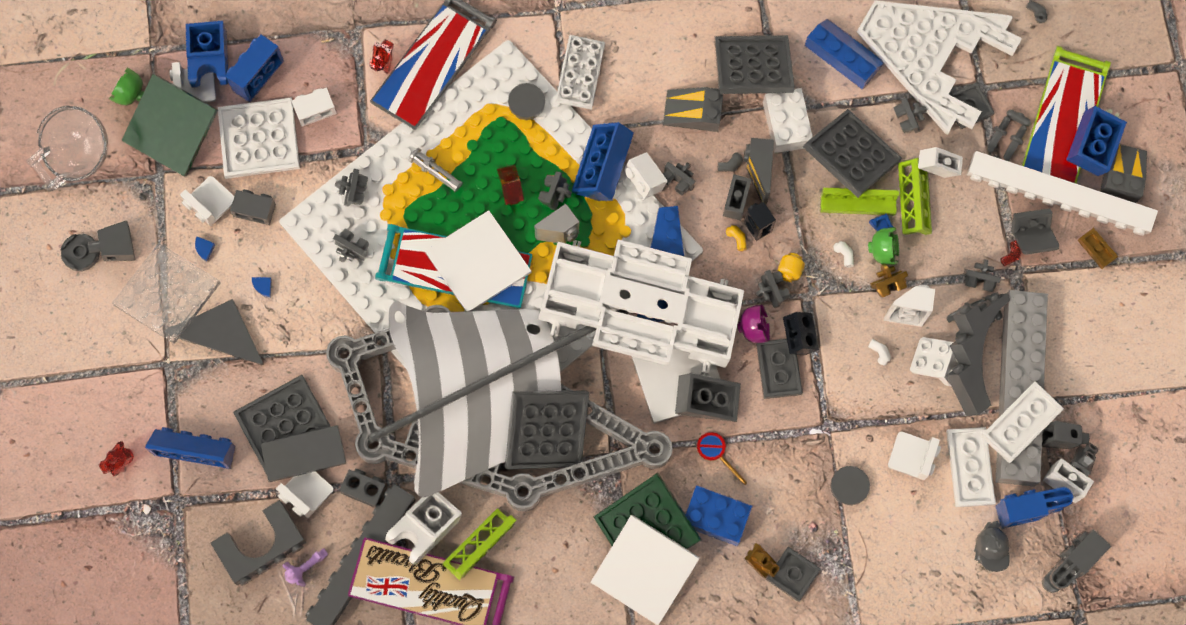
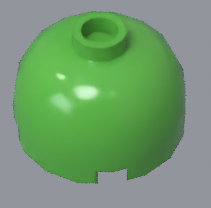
(128, 88)
(885, 246)

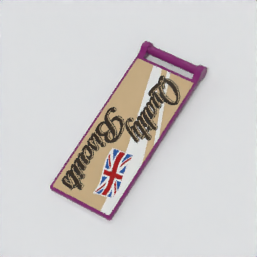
(428, 588)

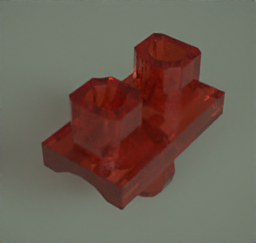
(382, 56)
(116, 459)

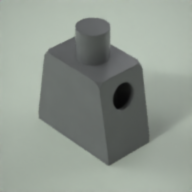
(114, 243)
(1064, 435)

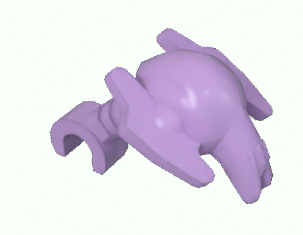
(294, 574)

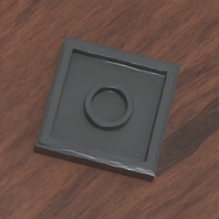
(976, 98)
(794, 575)

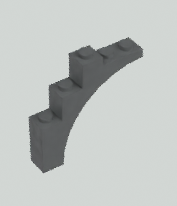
(968, 350)

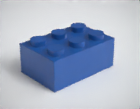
(254, 68)
(1096, 141)
(718, 515)

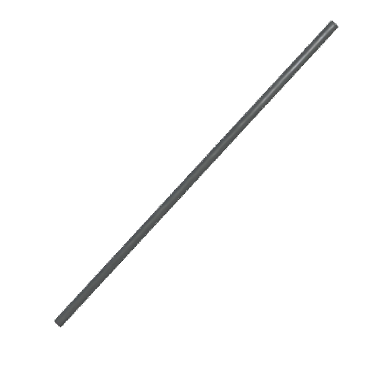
(482, 382)

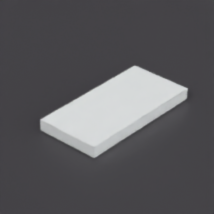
(1022, 422)
(970, 467)

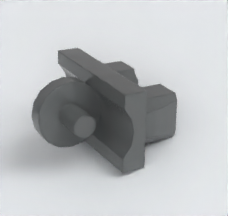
(905, 108)
(681, 175)
(557, 192)
(352, 196)
(343, 241)
(990, 280)
(770, 290)
(1085, 458)

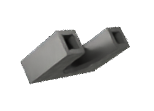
(287, 540)

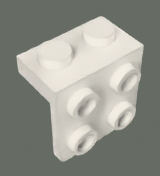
(205, 92)
(208, 200)
(934, 359)
(914, 455)
(305, 493)

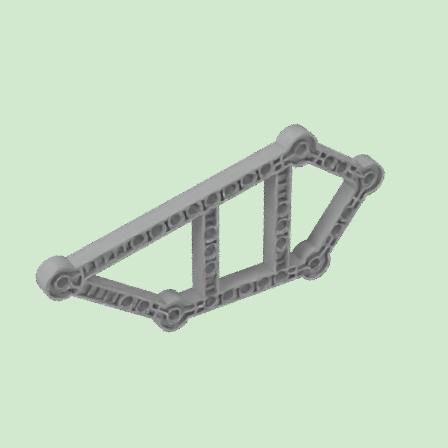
(605, 421)

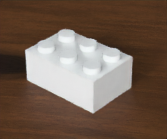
(787, 120)

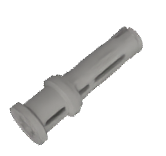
(427, 166)

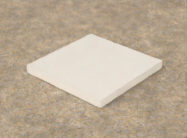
(258, 138)
(478, 261)
(661, 382)
(645, 569)

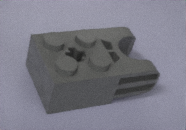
(1075, 560)

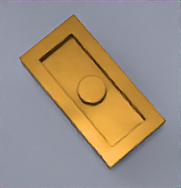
(1097, 248)

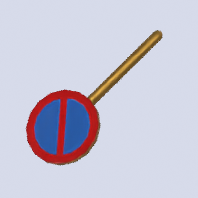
(712, 447)

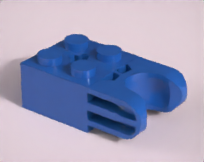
(206, 51)
(1032, 506)

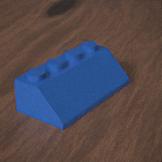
(843, 53)
(603, 161)
(191, 448)

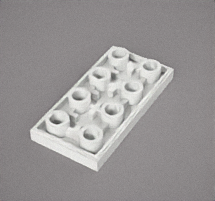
(580, 72)

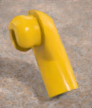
(739, 235)

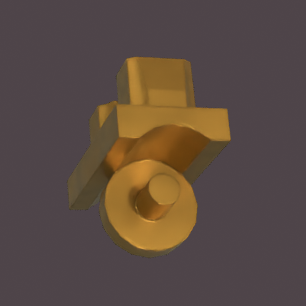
(896, 278)
(762, 561)

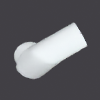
(846, 251)

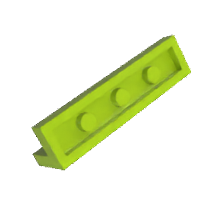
(921, 198)
(870, 202)
(484, 546)

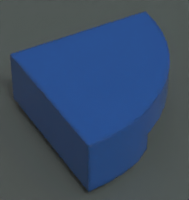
(881, 222)
(204, 248)
(262, 285)

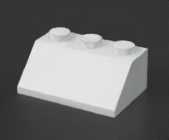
(912, 307)

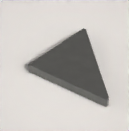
(224, 332)

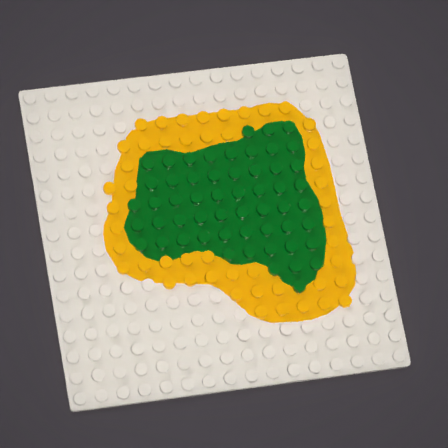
(470, 138)

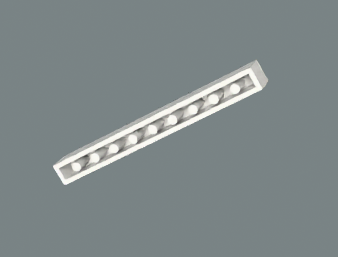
(1062, 193)

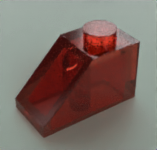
(510, 185)

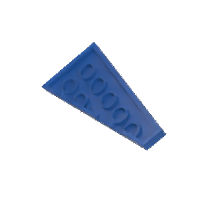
(666, 238)

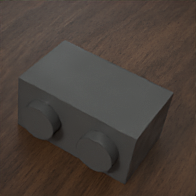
(737, 197)
(253, 207)

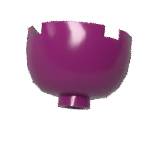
(754, 324)

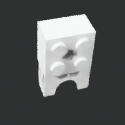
(425, 525)

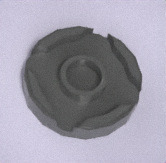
(526, 101)
(76, 253)
(850, 485)

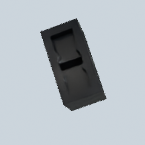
(759, 220)
(800, 333)

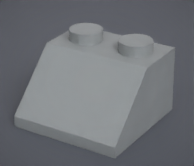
(558, 226)

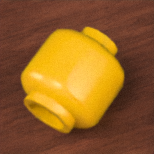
(791, 267)

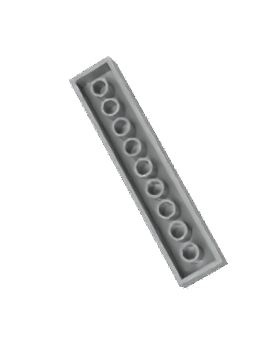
(1020, 367)

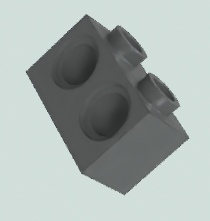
(361, 492)

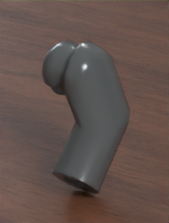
(1039, 11)
(732, 165)

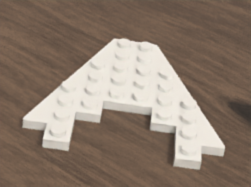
(917, 43)

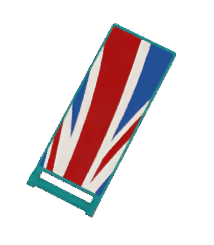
(415, 268)

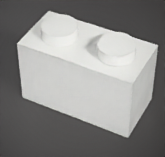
(313, 106)
(940, 162)
(645, 175)
(1065, 475)

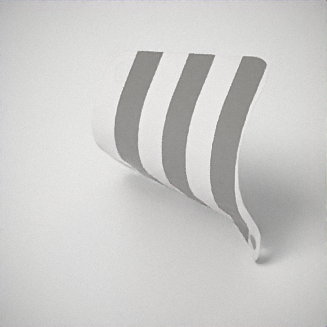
(452, 352)

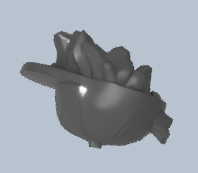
(992, 548)

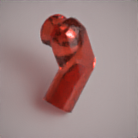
(1014, 255)

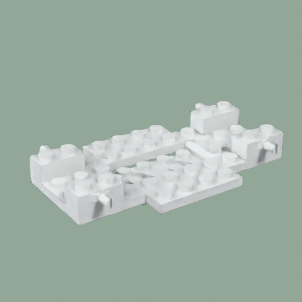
(588, 279)

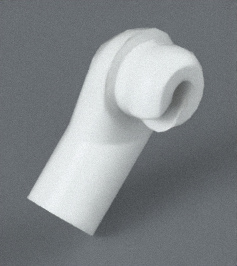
(882, 351)

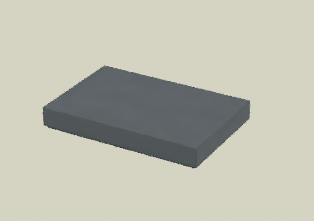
(778, 370)

